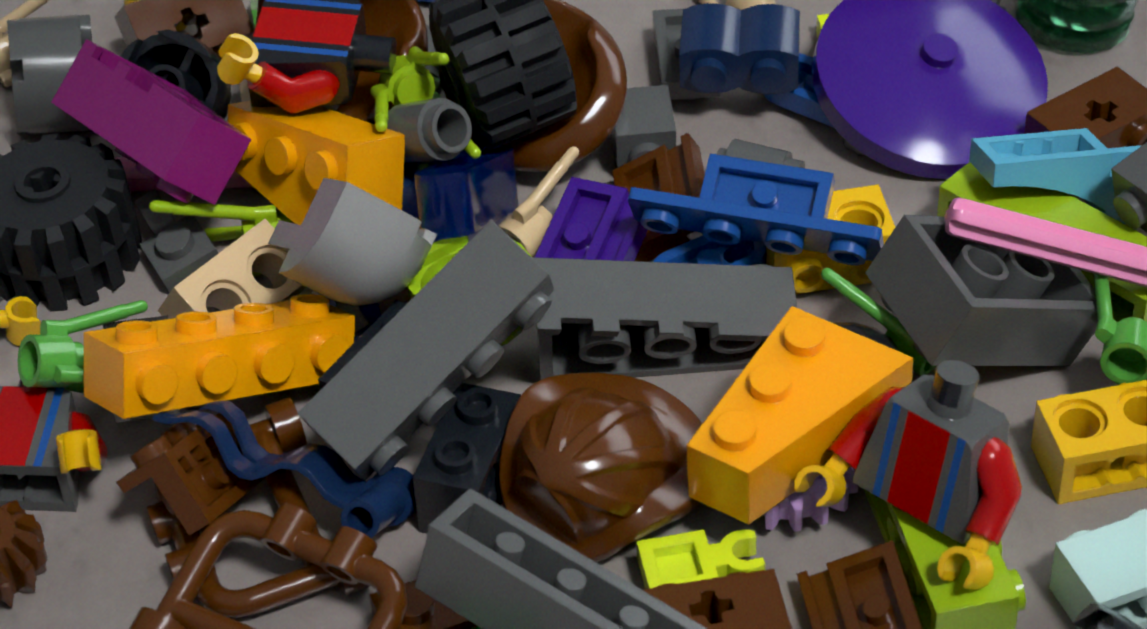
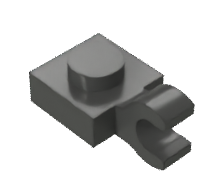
(175, 247)

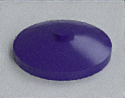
(925, 79)

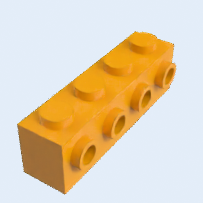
(214, 355)

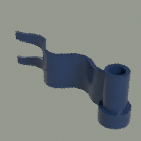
(365, 505)

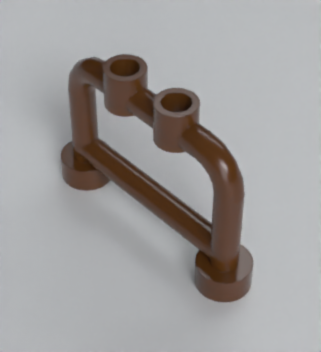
(277, 435)
(290, 537)

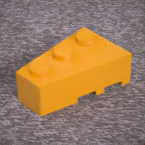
(296, 151)
(786, 412)

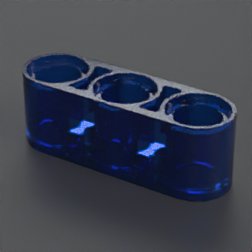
(466, 192)

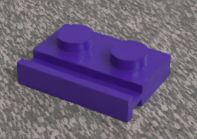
(593, 224)

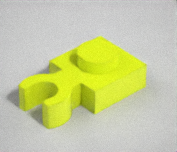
(691, 557)

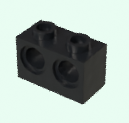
(463, 452)

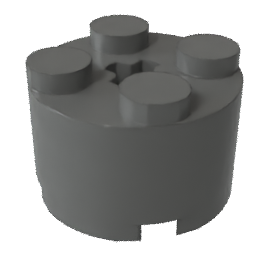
(40, 59)

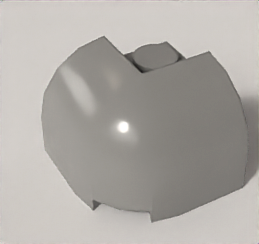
(352, 246)

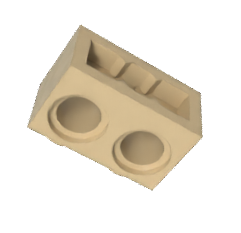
(229, 278)

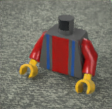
(45, 448)
(934, 458)

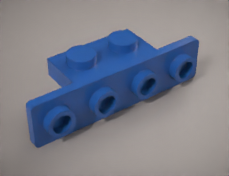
(760, 204)

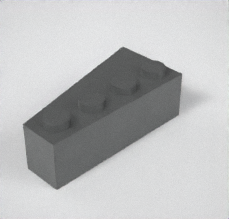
(658, 316)

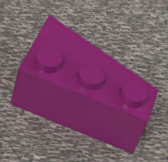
(152, 123)

